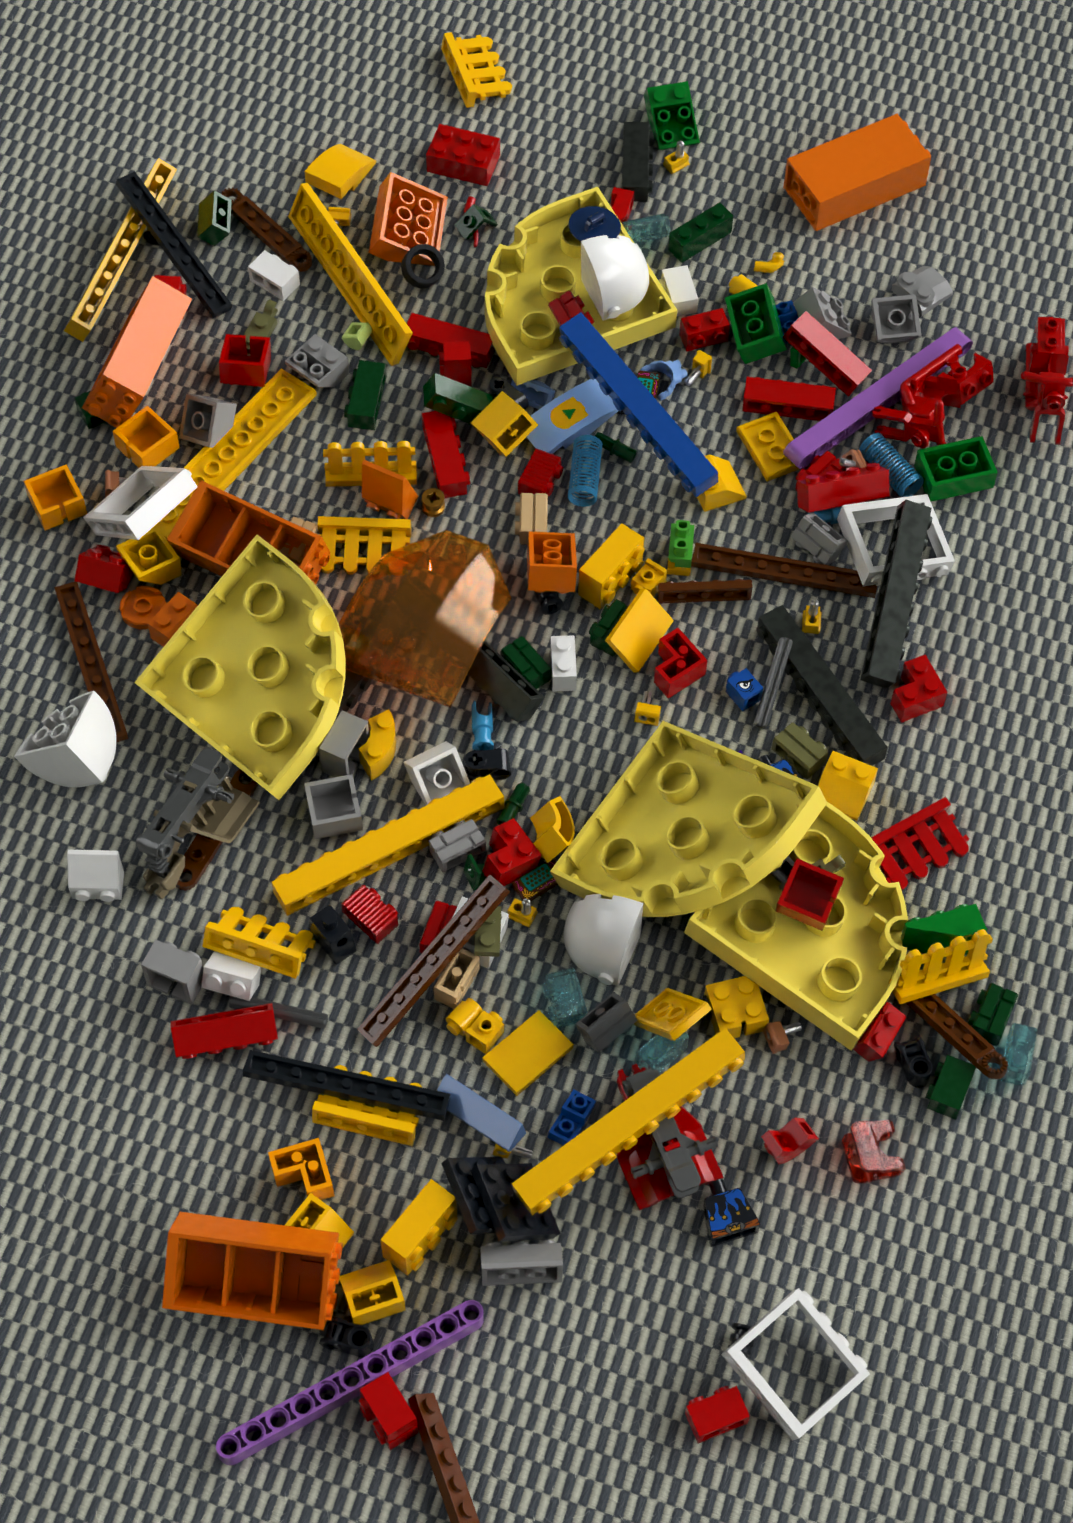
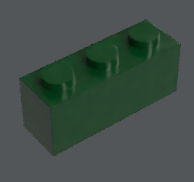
(700, 232)
(365, 395)
(454, 398)

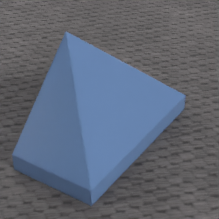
(536, 392)

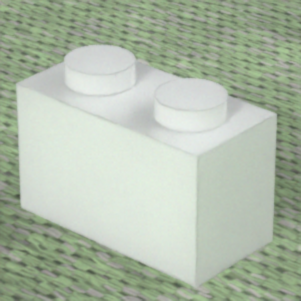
(274, 275)
(680, 289)
(563, 663)
(231, 976)

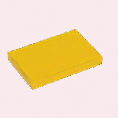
(765, 442)
(639, 630)
(671, 1014)
(528, 1052)

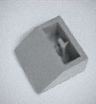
(825, 310)
(319, 362)

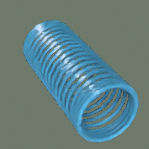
(875, 448)
(590, 454)

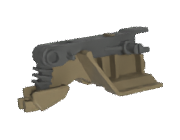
(200, 804)

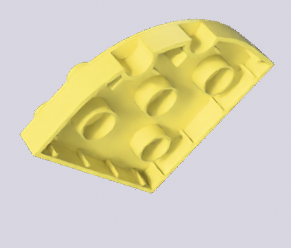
(539, 269)
(256, 668)
(688, 827)
(828, 975)

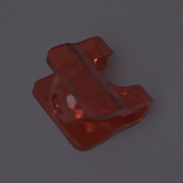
(864, 1154)

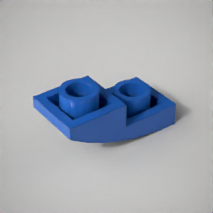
(787, 315)
(572, 1118)

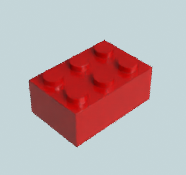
(463, 154)

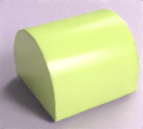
(357, 335)

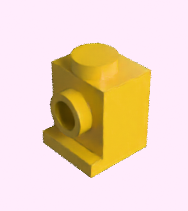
(649, 577)
(485, 1038)

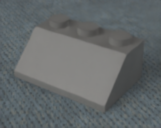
(521, 1263)

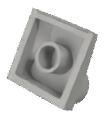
(928, 286)
(896, 319)

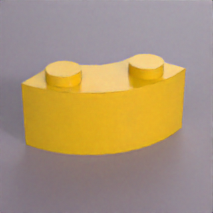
(381, 745)
(553, 828)

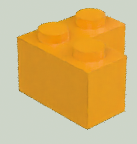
(303, 1162)

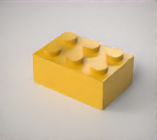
(611, 566)
(419, 1227)

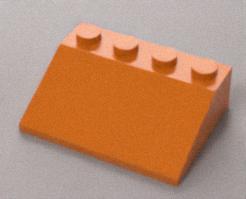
(406, 218)

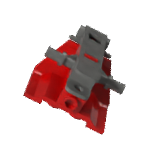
(671, 1158)

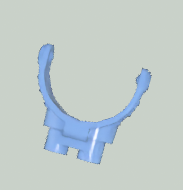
(671, 369)

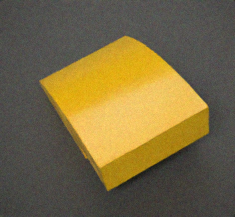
(338, 170)

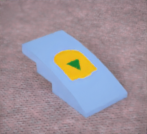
(570, 416)

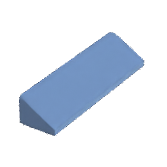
(482, 1114)

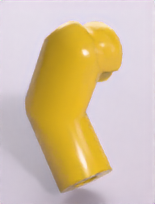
(770, 266)

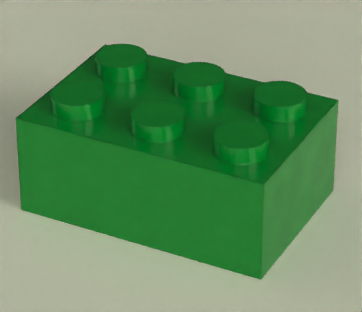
(755, 323)
(956, 468)

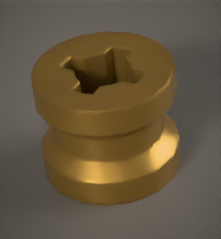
(435, 508)

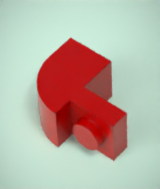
(789, 1140)

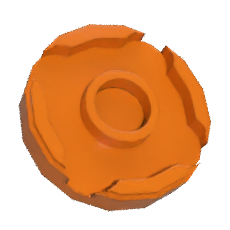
(141, 606)

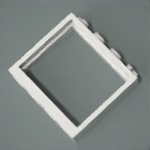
(880, 510)
(107, 516)
(761, 1388)

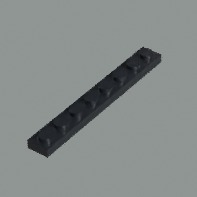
(174, 244)
(346, 1085)

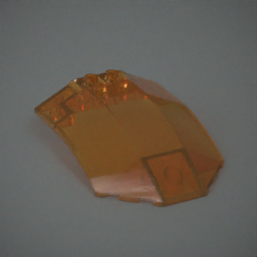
(424, 615)

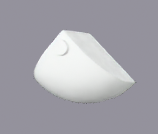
(613, 274)
(73, 744)
(603, 935)

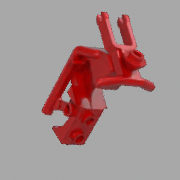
(1049, 361)
(926, 395)

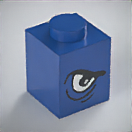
(744, 689)

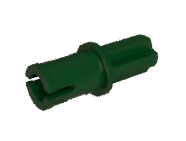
(617, 448)
(514, 803)

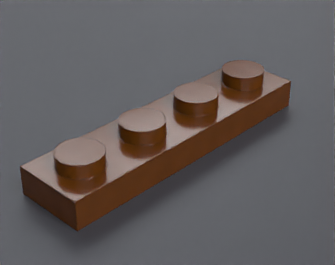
(704, 591)

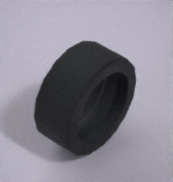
(432, 253)

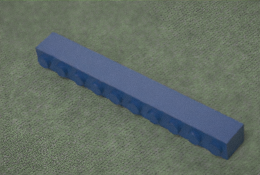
(638, 404)

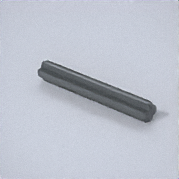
(773, 682)
(284, 1011)

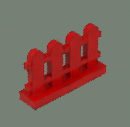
(924, 834)

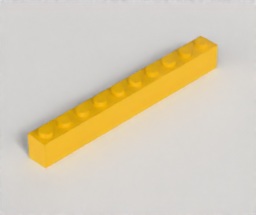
(116, 257)
(385, 845)
(628, 1122)

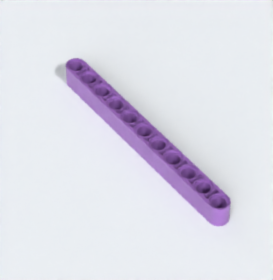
(859, 409)
(344, 1393)

